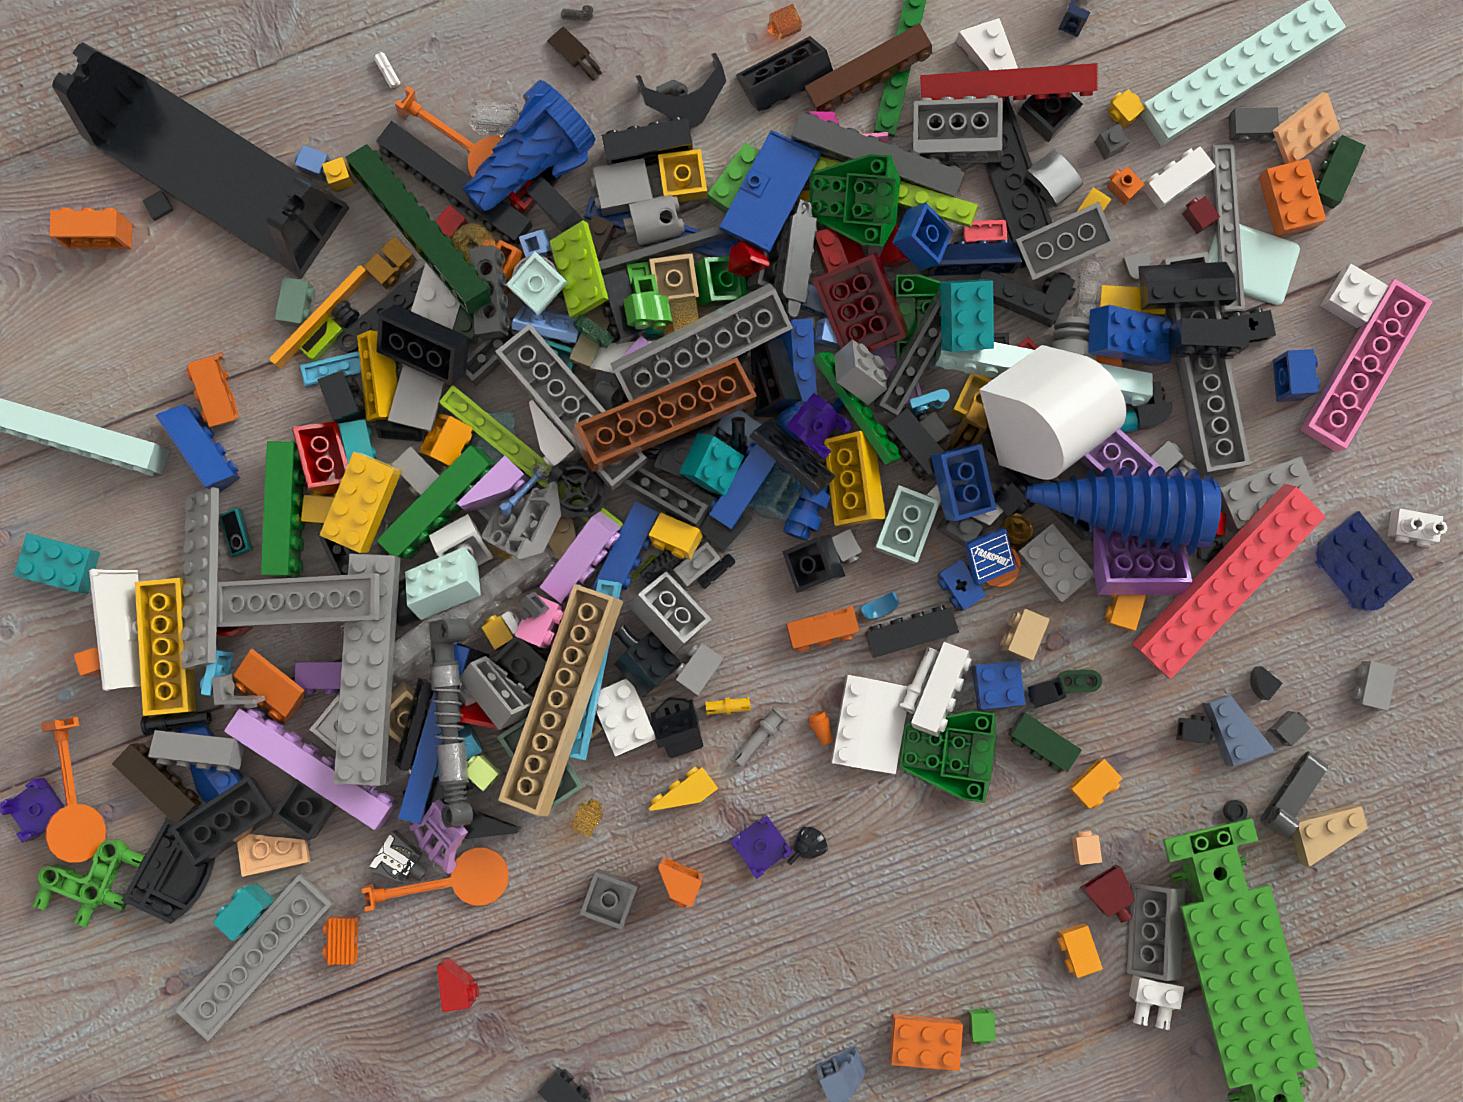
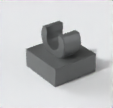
(533, 606)

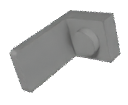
(224, 693)

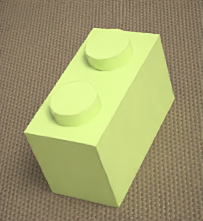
(483, 771)

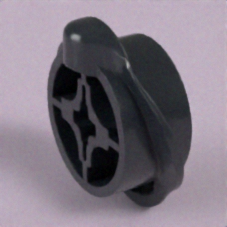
(594, 505)

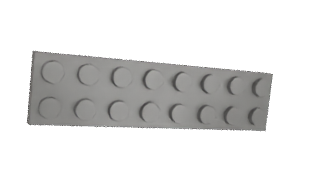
(200, 579)
(298, 600)
(254, 957)

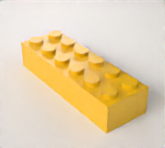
(160, 622)

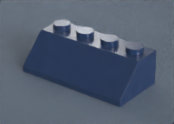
(972, 258)

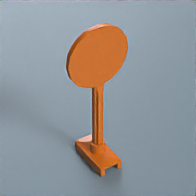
(478, 152)
(75, 829)
(477, 880)

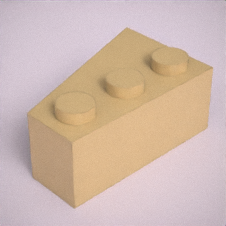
(1327, 831)

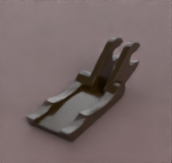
(573, 51)

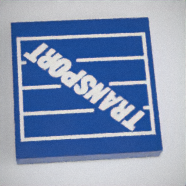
(990, 556)

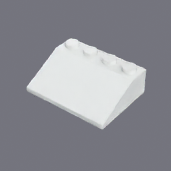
(869, 725)

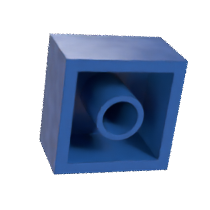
(923, 236)
(1295, 375)
(998, 685)

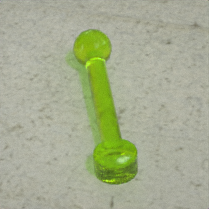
(650, 558)

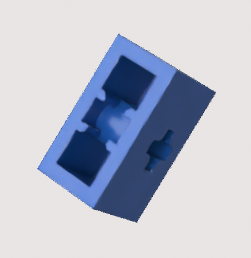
(960, 573)

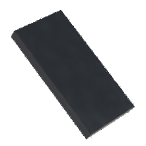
(792, 456)

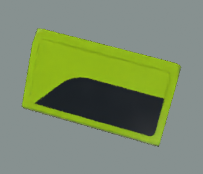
(321, 339)

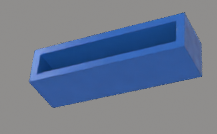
(744, 486)

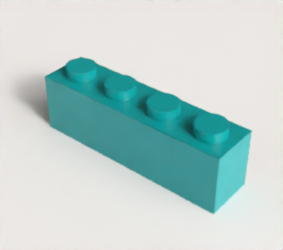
(355, 438)

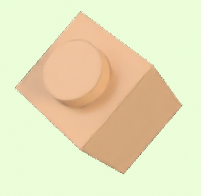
(1086, 848)

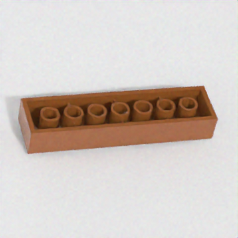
(663, 414)

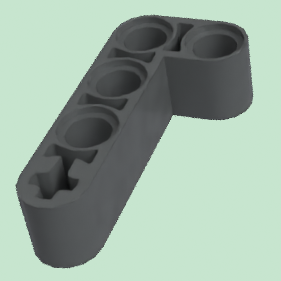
(1293, 794)

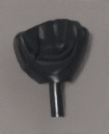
(809, 844)

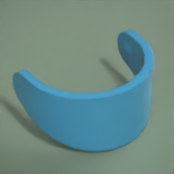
(880, 606)

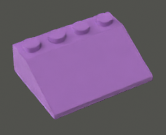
(1136, 570)

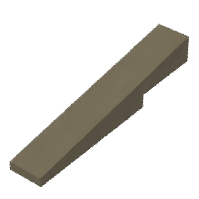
(585, 349)

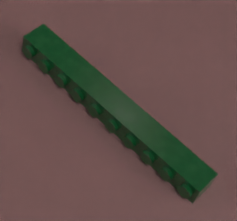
(418, 229)

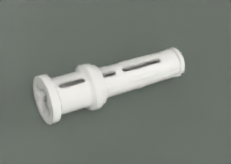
(916, 689)

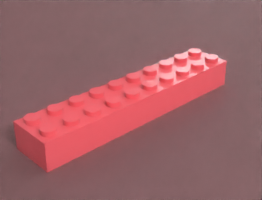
(1228, 580)

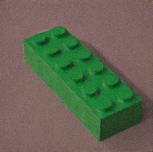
(436, 504)
(282, 512)

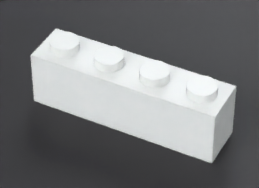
(941, 689)

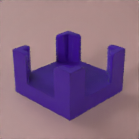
(815, 423)
(32, 808)
(761, 845)

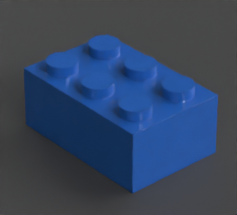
(963, 482)

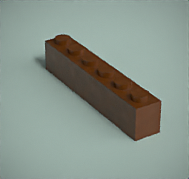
(869, 69)

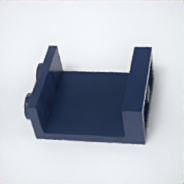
(1074, 19)

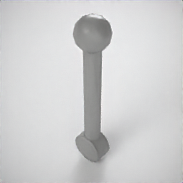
(388, 520)

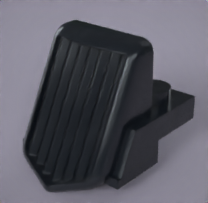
(677, 727)

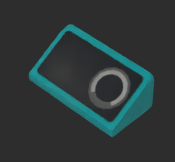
(236, 532)

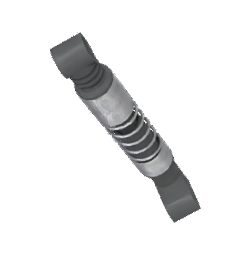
(451, 753)

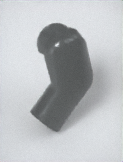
(673, 87)

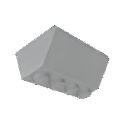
(1156, 931)

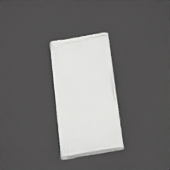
(116, 627)

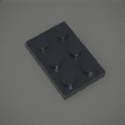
(712, 528)

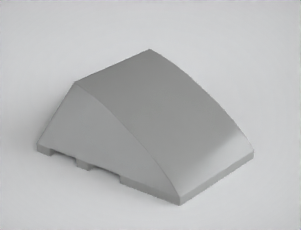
(528, 525)

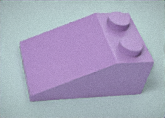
(498, 484)

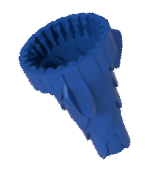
(542, 137)

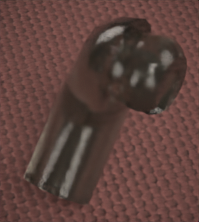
(585, 14)

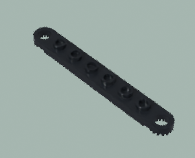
(402, 296)

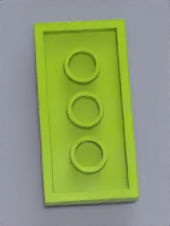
(579, 266)

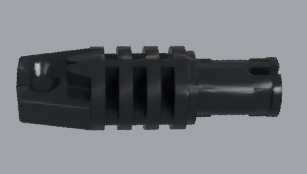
(661, 564)

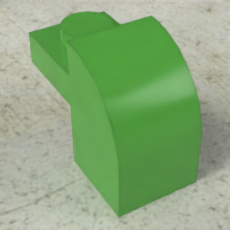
(641, 279)

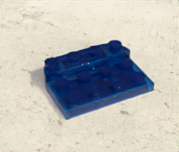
(1361, 564)

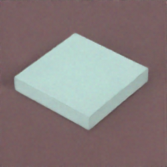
(536, 283)

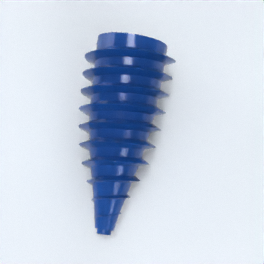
(1145, 506)

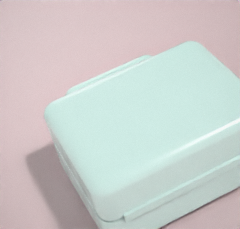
(1265, 264)

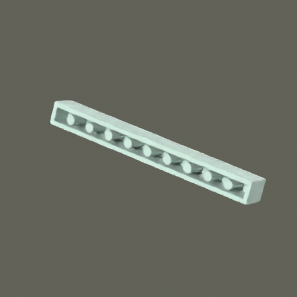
(1134, 384)

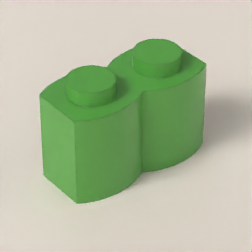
(648, 311)

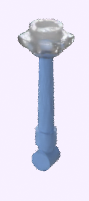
(540, 472)

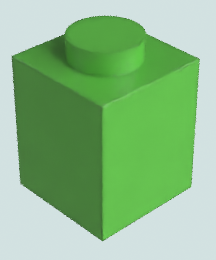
(981, 1026)

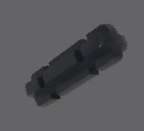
(716, 571)

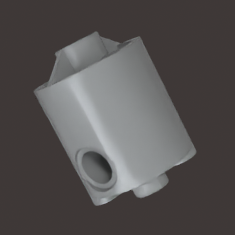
(646, 220)

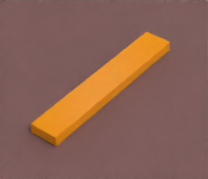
(324, 311)

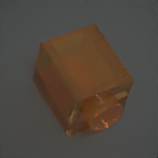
(784, 22)

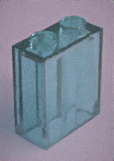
(777, 495)

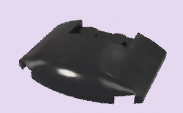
(166, 879)

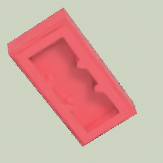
(985, 230)

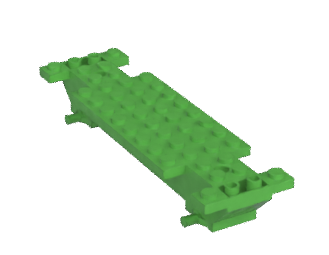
(1242, 966)

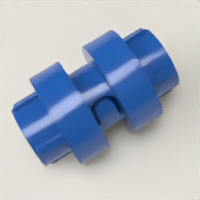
(804, 514)

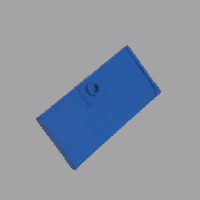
(769, 191)

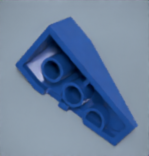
(210, 782)

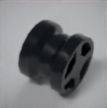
(345, 313)

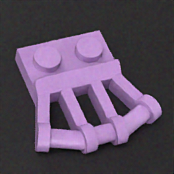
(449, 838)

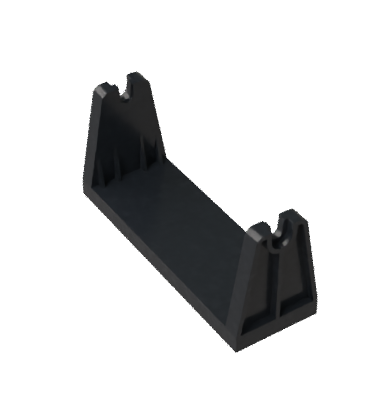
(198, 160)

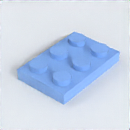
(547, 324)

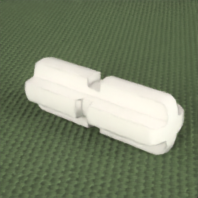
(386, 70)

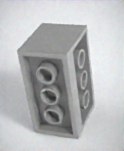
(975, 140)

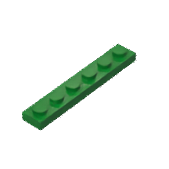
(860, 412)

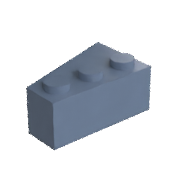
(1235, 732)
(841, 1075)

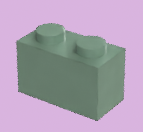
(294, 302)

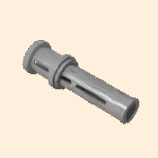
(767, 728)

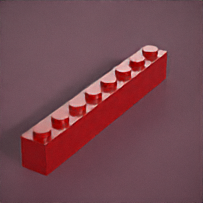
(1013, 82)

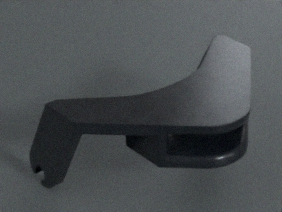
(690, 106)

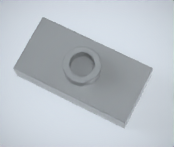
(700, 562)

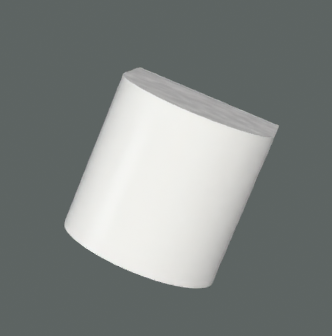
(1051, 411)

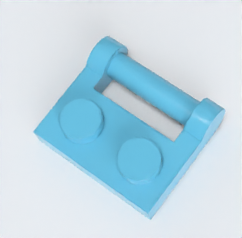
(931, 400)

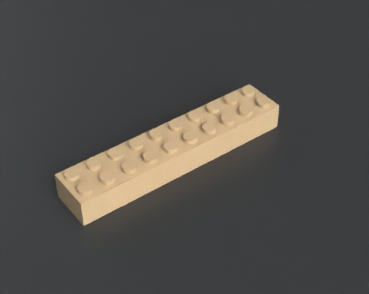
(560, 701)

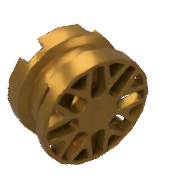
(1018, 530)

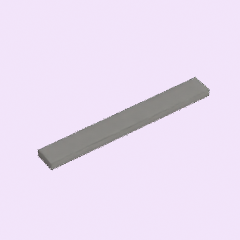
(1228, 224)

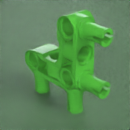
(79, 886)

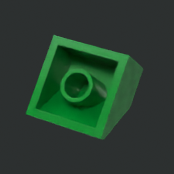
(716, 284)

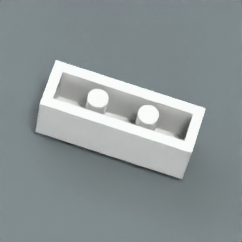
(1178, 177)

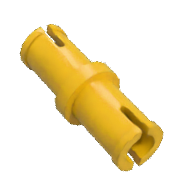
(728, 706)

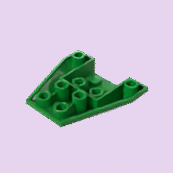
(858, 198)
(913, 298)
(956, 759)

